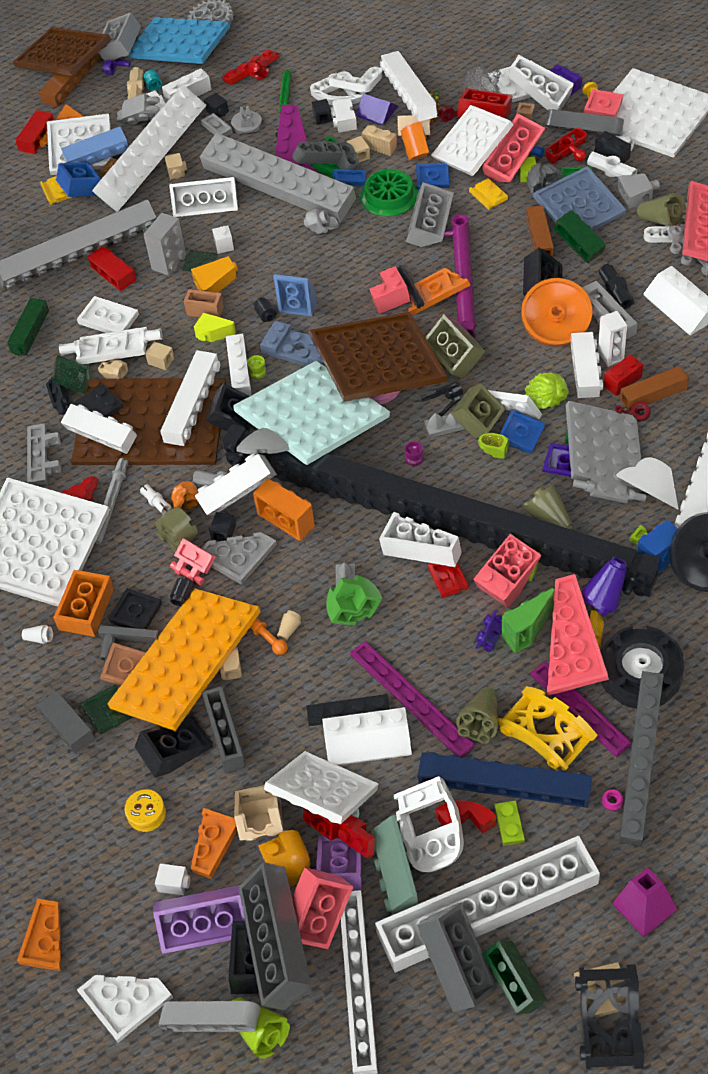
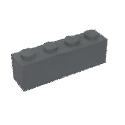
(223, 729)

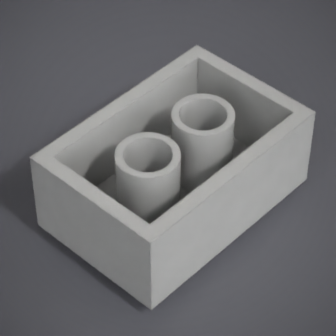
(123, 33)
(165, 244)

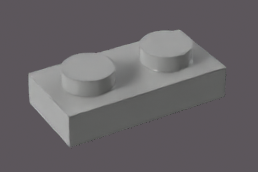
(216, 125)

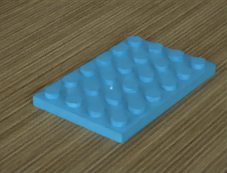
(179, 40)

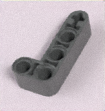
(326, 153)

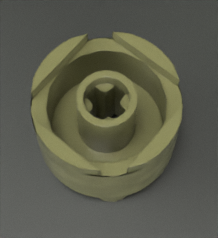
(174, 527)

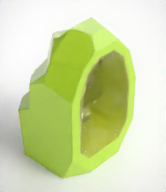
(494, 444)

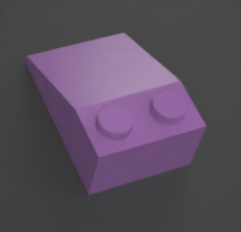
(341, 860)

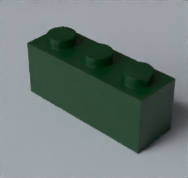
(579, 236)
(514, 977)

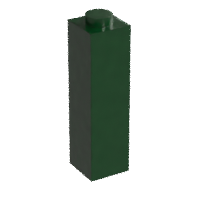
(28, 326)

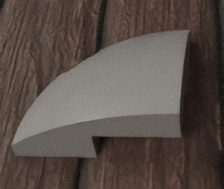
(263, 441)

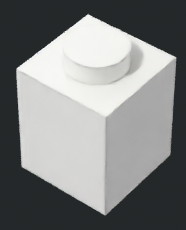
(223, 239)
(172, 879)

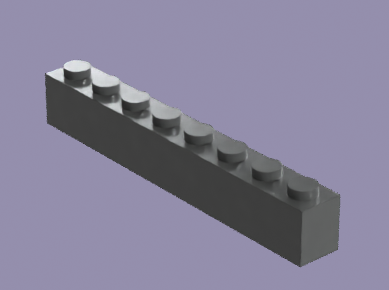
(641, 758)

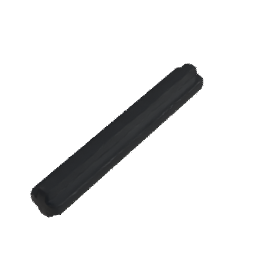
(413, 293)

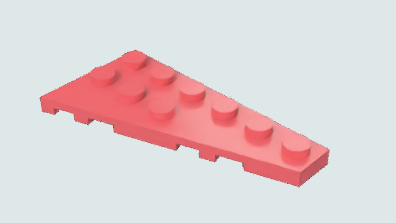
(573, 647)

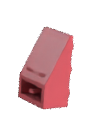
(507, 571)

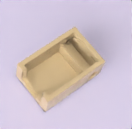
(257, 813)

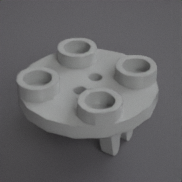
(246, 121)

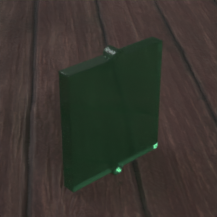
(197, 259)

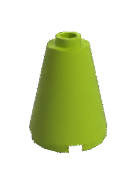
(269, 1031)

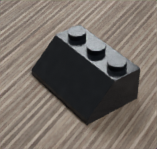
(540, 267)

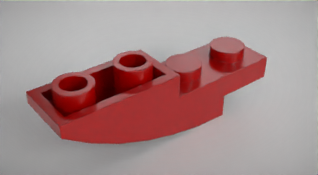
(350, 831)

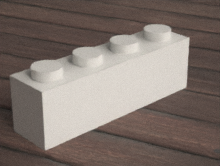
(238, 363)
(585, 365)
(98, 428)

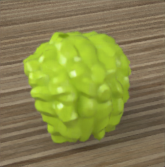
(547, 390)

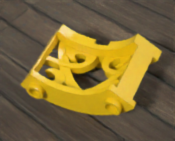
(533, 700)

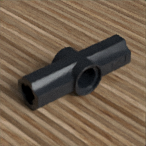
(616, 286)

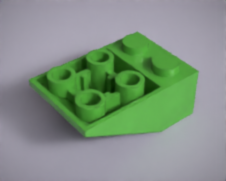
(525, 622)

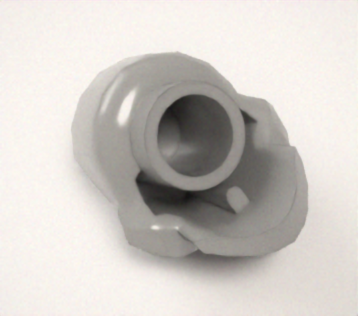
(320, 221)

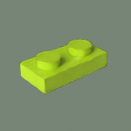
(509, 823)

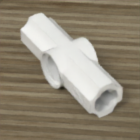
(610, 165)

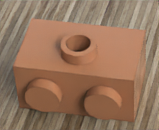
(202, 302)

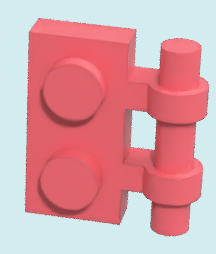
(194, 556)

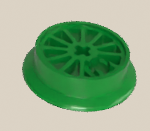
(388, 193)

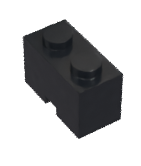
(610, 145)

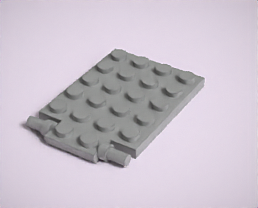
(600, 448)

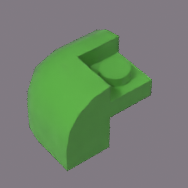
(352, 600)

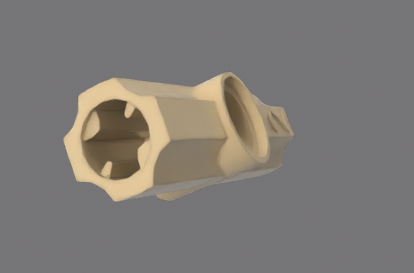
(135, 85)

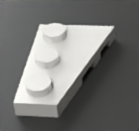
(518, 403)

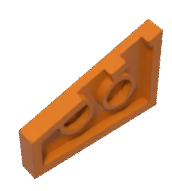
(214, 840)
(43, 937)

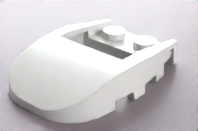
(440, 846)

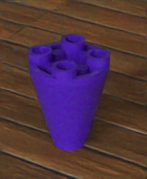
(606, 587)

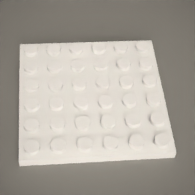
(659, 111)
(44, 539)

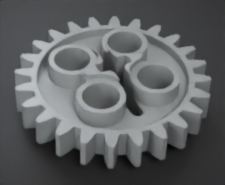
(212, 11)

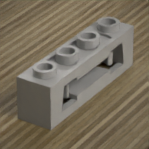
(608, 306)

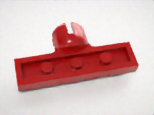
(255, 68)

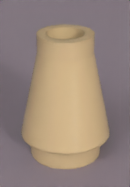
(288, 625)

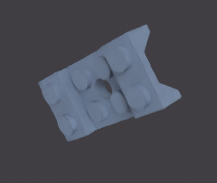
(282, 344)

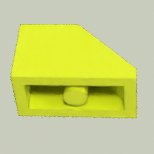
(213, 328)

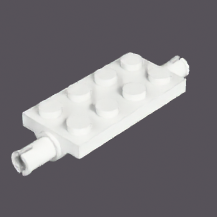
(111, 345)

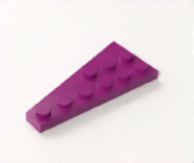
(290, 134)

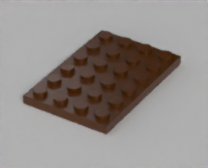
(62, 51)

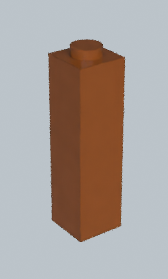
(539, 229)
(655, 387)

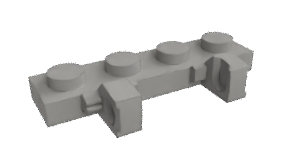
(37, 464)

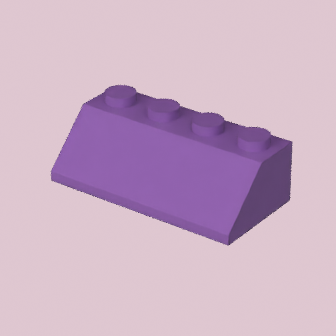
(197, 919)

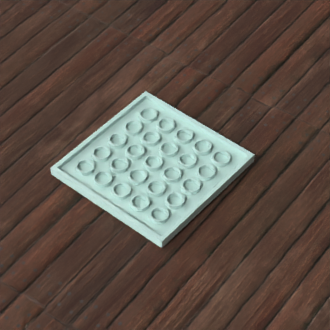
(310, 412)

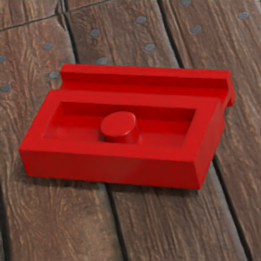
(447, 579)

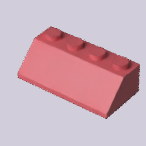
(512, 149)

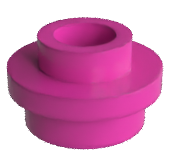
(615, 795)

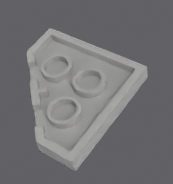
(240, 556)

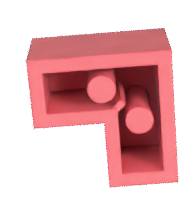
(391, 292)

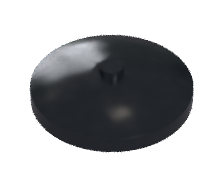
(690, 552)

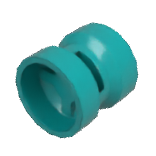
(152, 80)

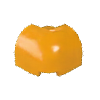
(289, 852)

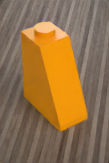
(214, 275)

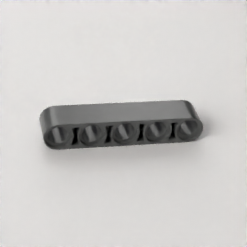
(587, 122)

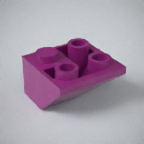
(645, 902)

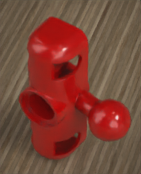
(567, 146)

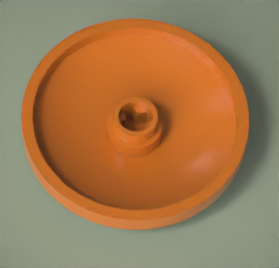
(555, 311)

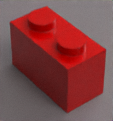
(623, 374)

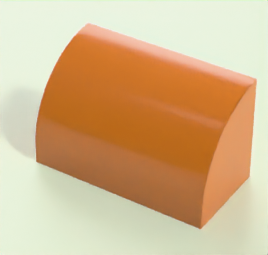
(414, 141)

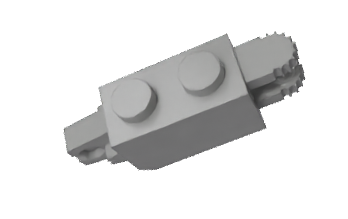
(138, 109)

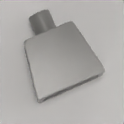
(636, 189)

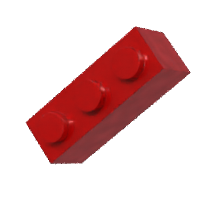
(33, 132)
(112, 268)

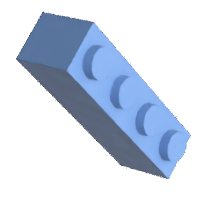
(96, 147)

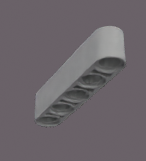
(209, 1016)

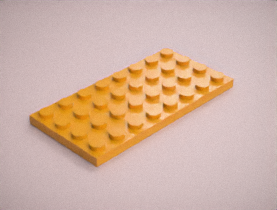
(184, 659)

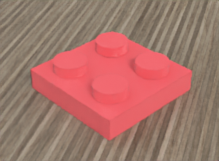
(603, 103)

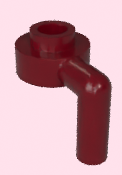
(447, 113)
(635, 410)

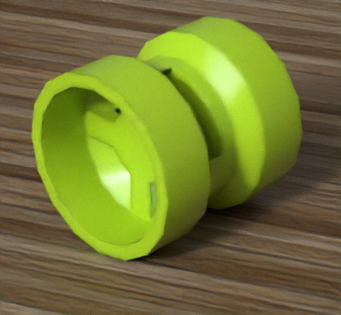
(256, 367)

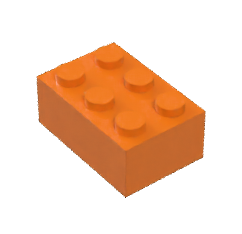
(284, 509)
(84, 603)

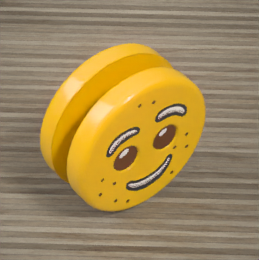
(145, 810)

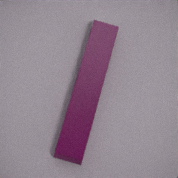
(606, 732)

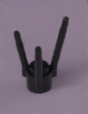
(451, 391)

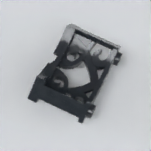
(630, 1044)

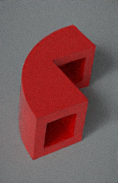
(477, 813)

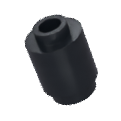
(264, 309)
(181, 591)

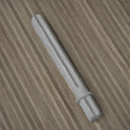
(118, 476)

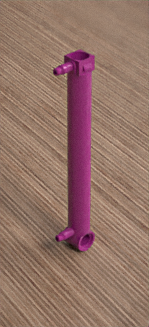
(463, 267)

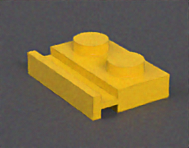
(53, 191)
(488, 193)

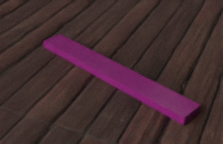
(412, 699)

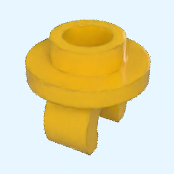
(588, 88)

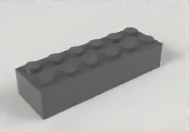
(274, 937)

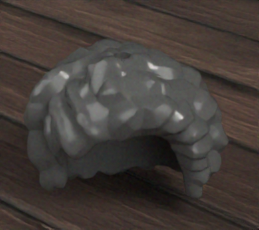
(542, 176)

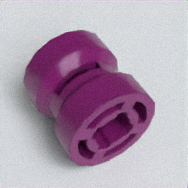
(413, 453)

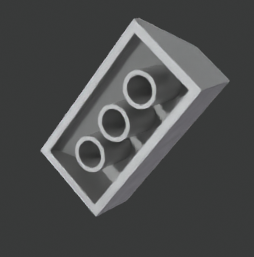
(429, 215)

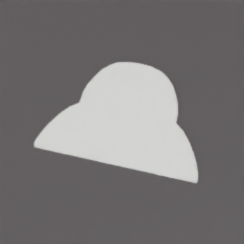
(653, 478)

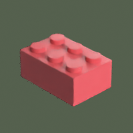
(319, 906)

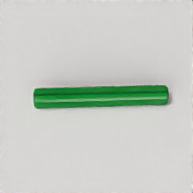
(285, 88)

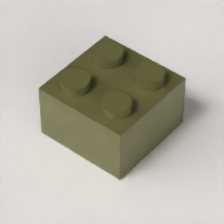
(478, 410)

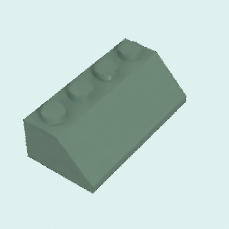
(394, 867)

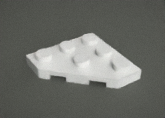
(123, 1001)

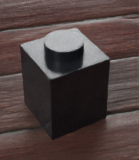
(216, 105)
(321, 111)
(222, 526)

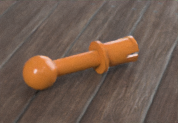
(278, 645)

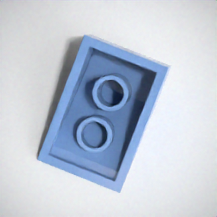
(295, 295)

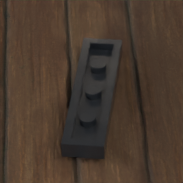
(346, 707)

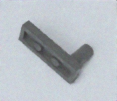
(111, 634)

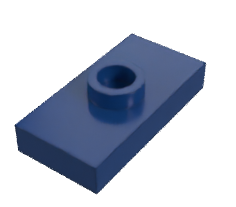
(350, 177)

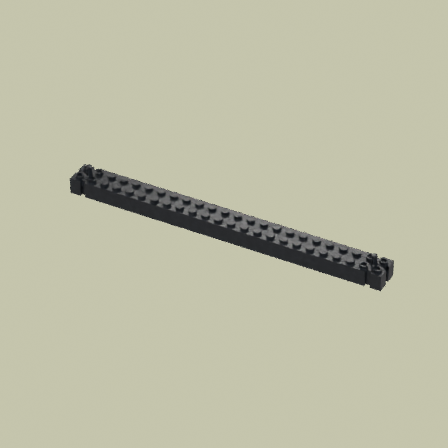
(453, 513)

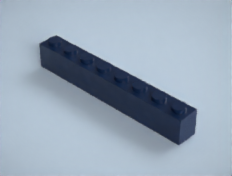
(507, 779)

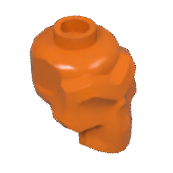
(184, 495)

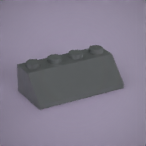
(457, 957)

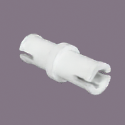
(155, 499)

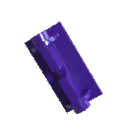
(486, 637)

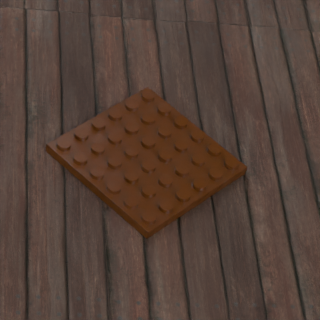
(377, 356)

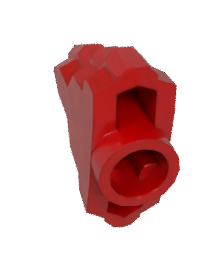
(84, 489)

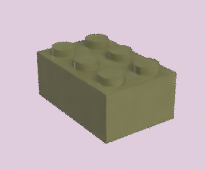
(454, 346)

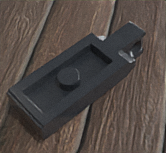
(58, 396)

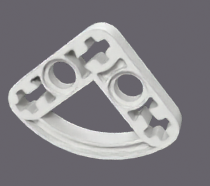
(321, 88)

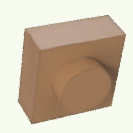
(526, 110)

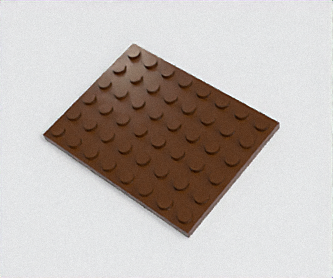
(145, 409)

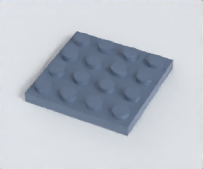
(582, 194)

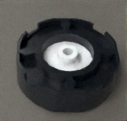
(637, 651)

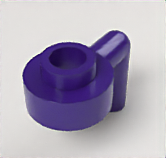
(109, 66)

